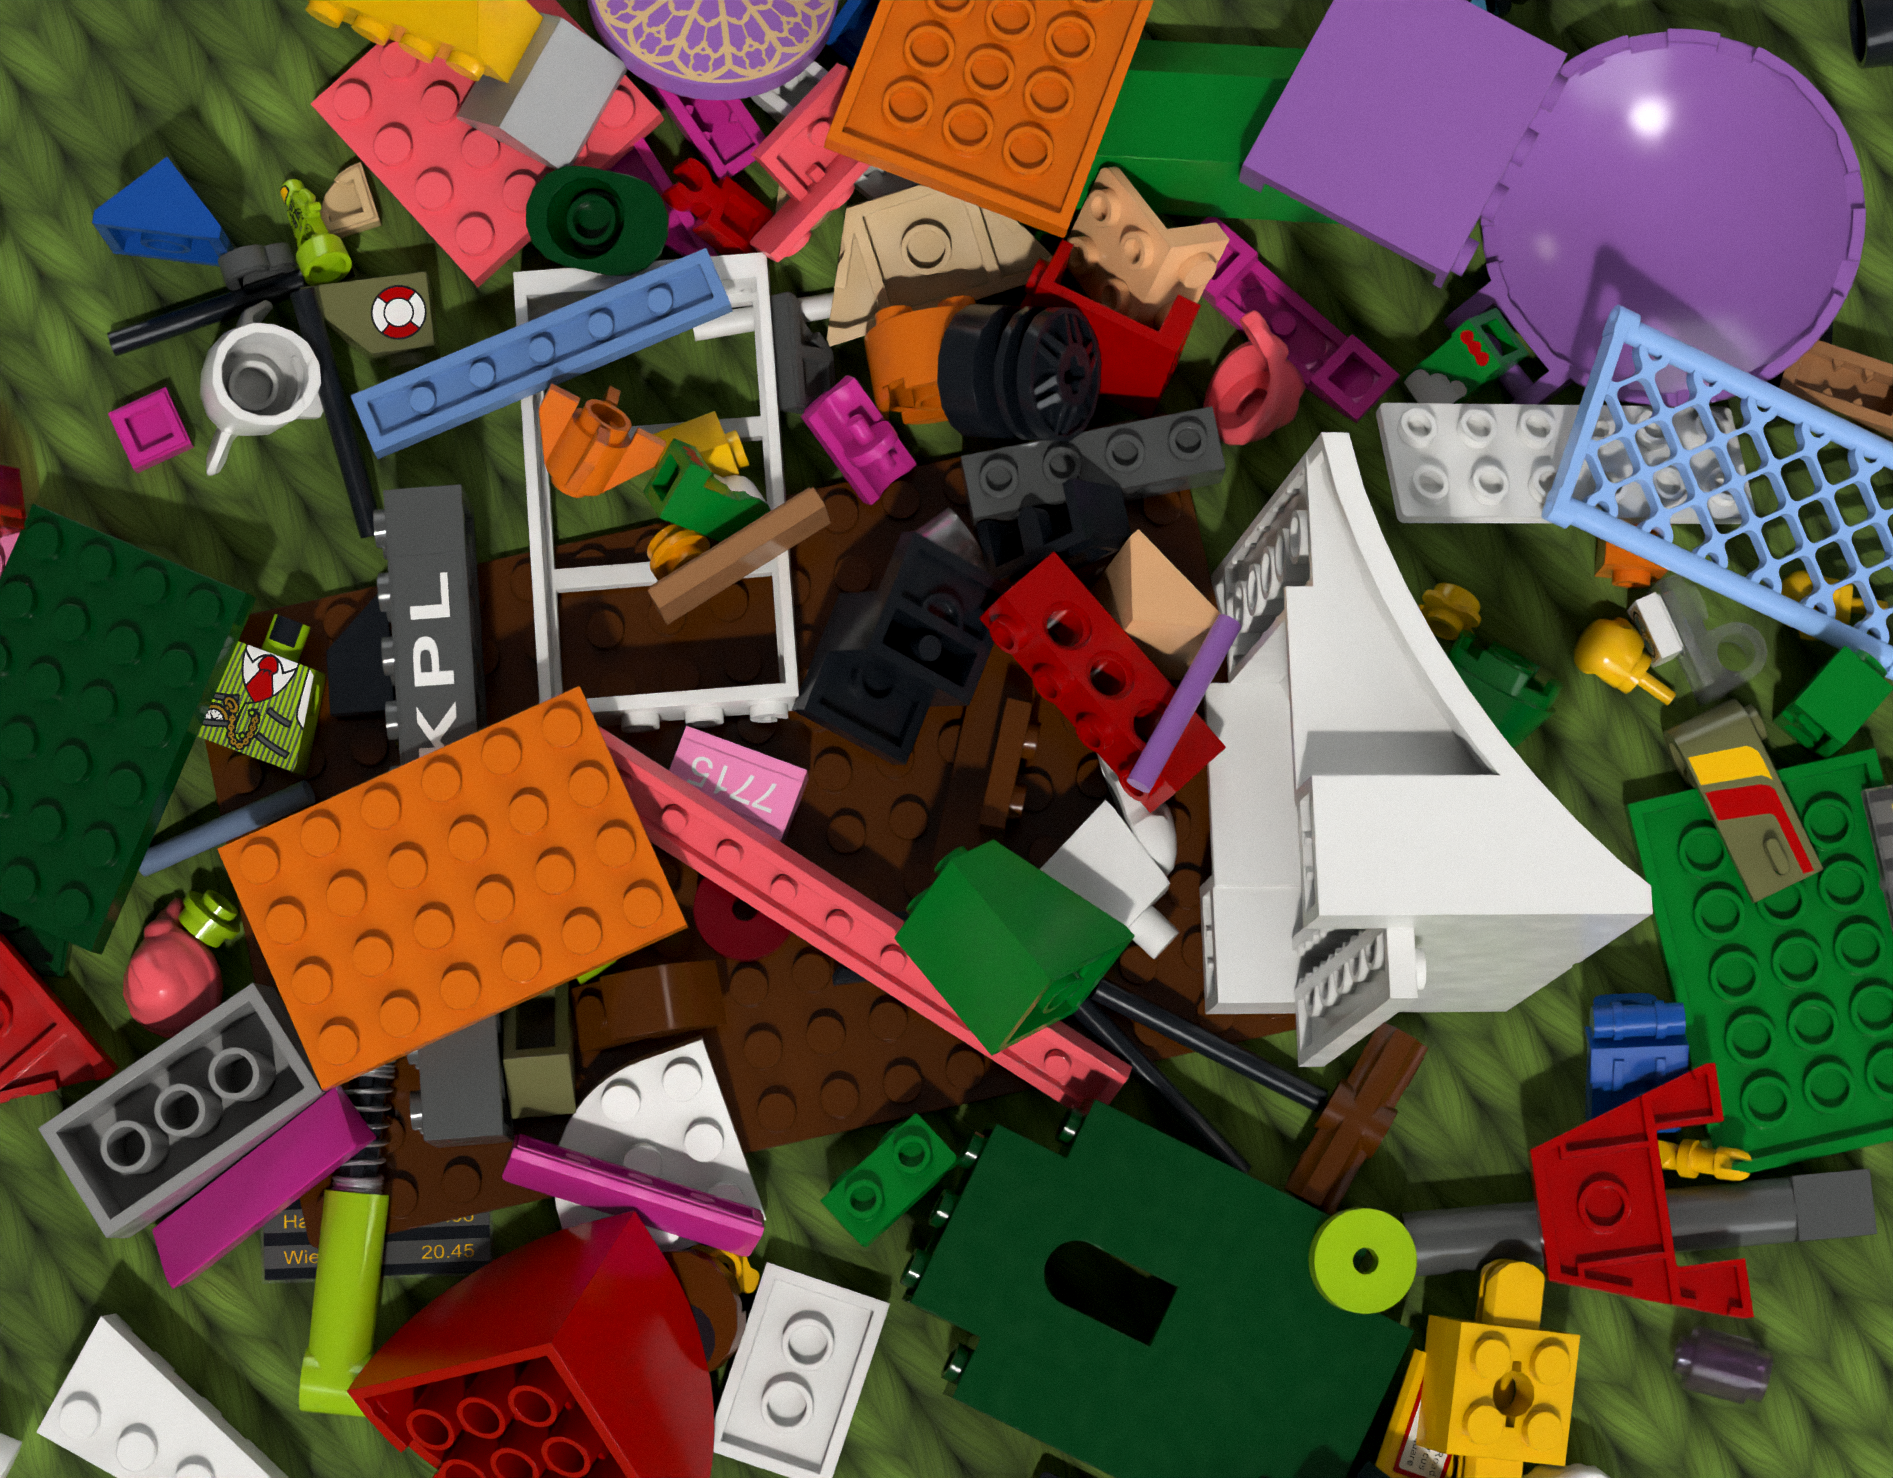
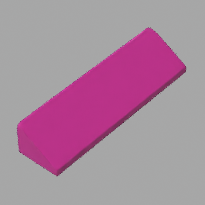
(260, 1186)
(622, 1190)

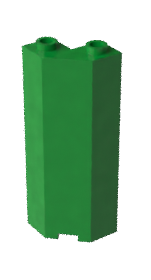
(1190, 124)

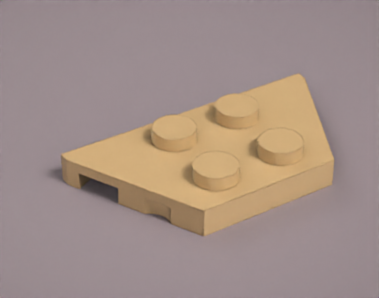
(921, 250)

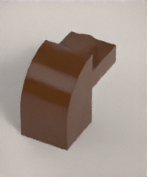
(648, 1004)

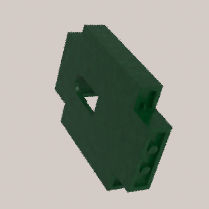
(1247, 1358)

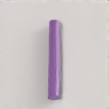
(1184, 703)

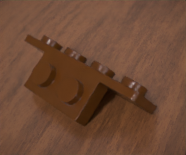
(988, 759)

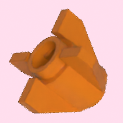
(590, 445)

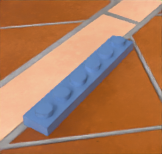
(541, 353)

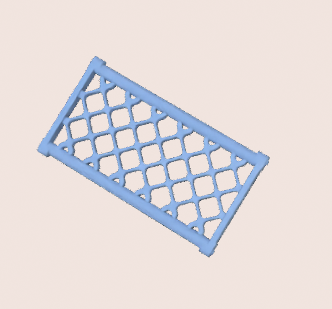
(1564, 510)

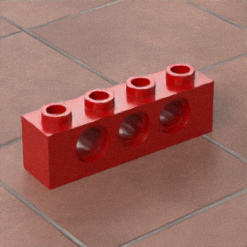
(1101, 650)

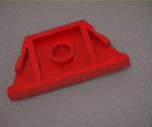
(39, 1036)

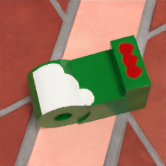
(1466, 361)
(700, 500)

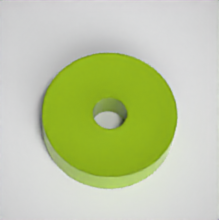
(1392, 1260)

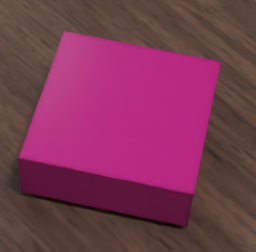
(151, 430)

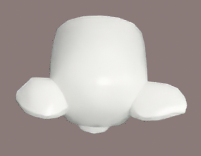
(257, 382)

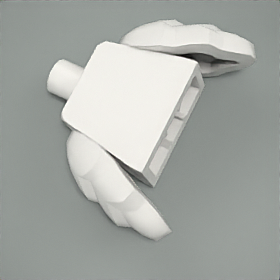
(1122, 864)

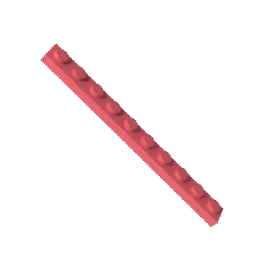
(840, 922)

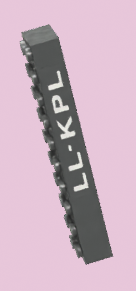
(439, 700)

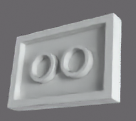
(797, 1374)

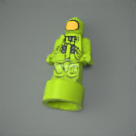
(319, 254)

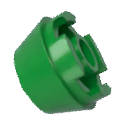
(1504, 686)

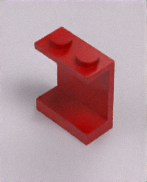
(1133, 356)

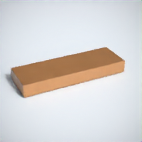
(739, 555)

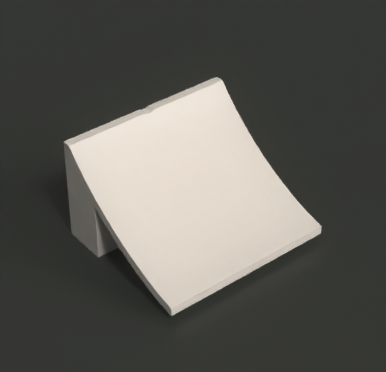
(1366, 805)

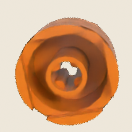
(905, 359)

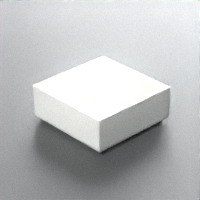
(1656, 628)

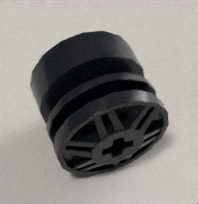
(1019, 372)

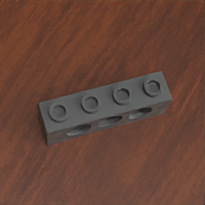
(1138, 456)

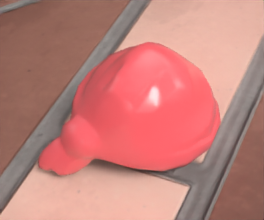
(1254, 386)
(171, 976)

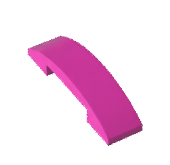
(1332, 365)

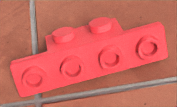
(805, 170)

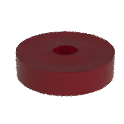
(730, 936)

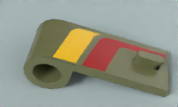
(1744, 796)

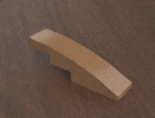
(1845, 385)

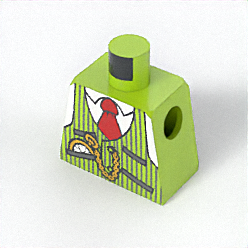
(268, 700)

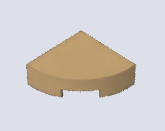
(349, 204)

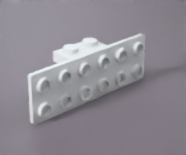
(1504, 457)

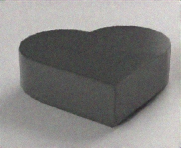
(255, 264)

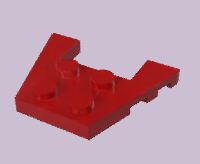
(1608, 1208)

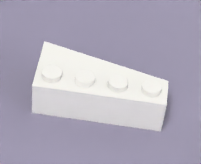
(142, 1419)

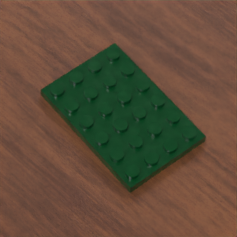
(98, 710)

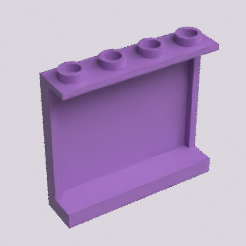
(1408, 123)

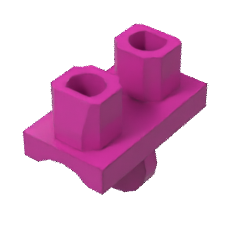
(858, 439)

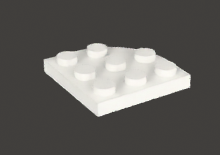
(665, 1121)

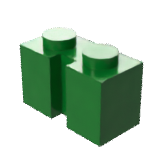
(1835, 702)

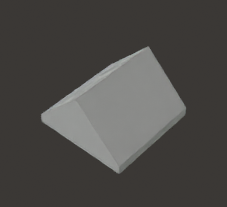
(550, 96)

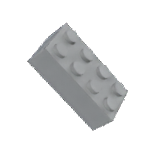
(185, 1112)

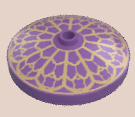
(715, 44)

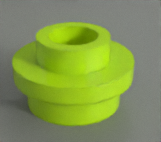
(209, 917)

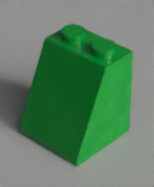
(1008, 943)

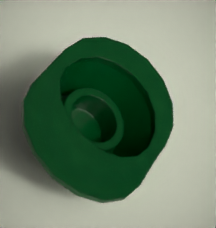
(597, 220)

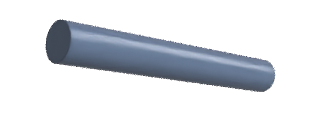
(227, 827)

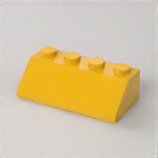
(468, 34)

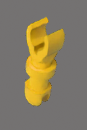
(1692, 1158)

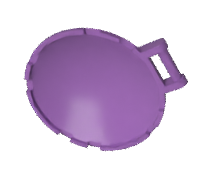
(1686, 190)

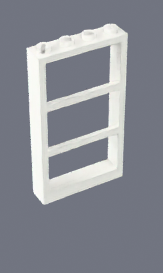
(746, 284)

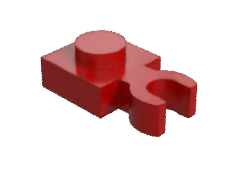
(724, 209)

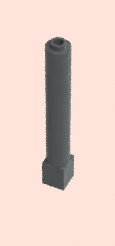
(1700, 1219)

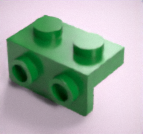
(889, 1180)

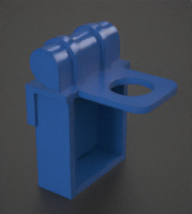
(1632, 1049)

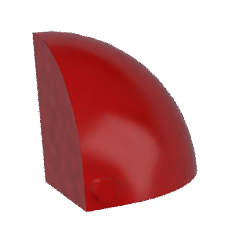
(552, 1366)

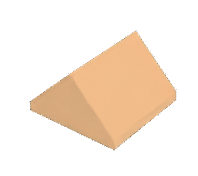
(1155, 605)

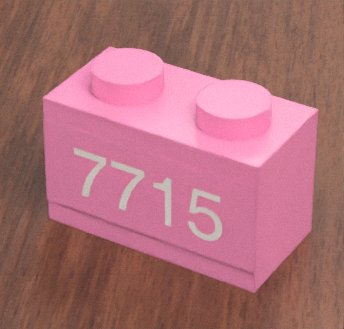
(742, 780)

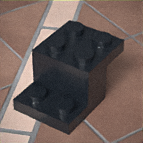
(901, 649)

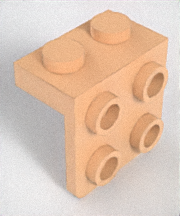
(1130, 257)

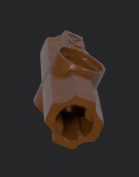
(1355, 1118)

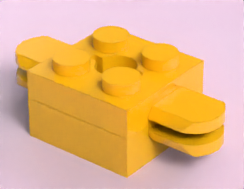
(1472, 1376)

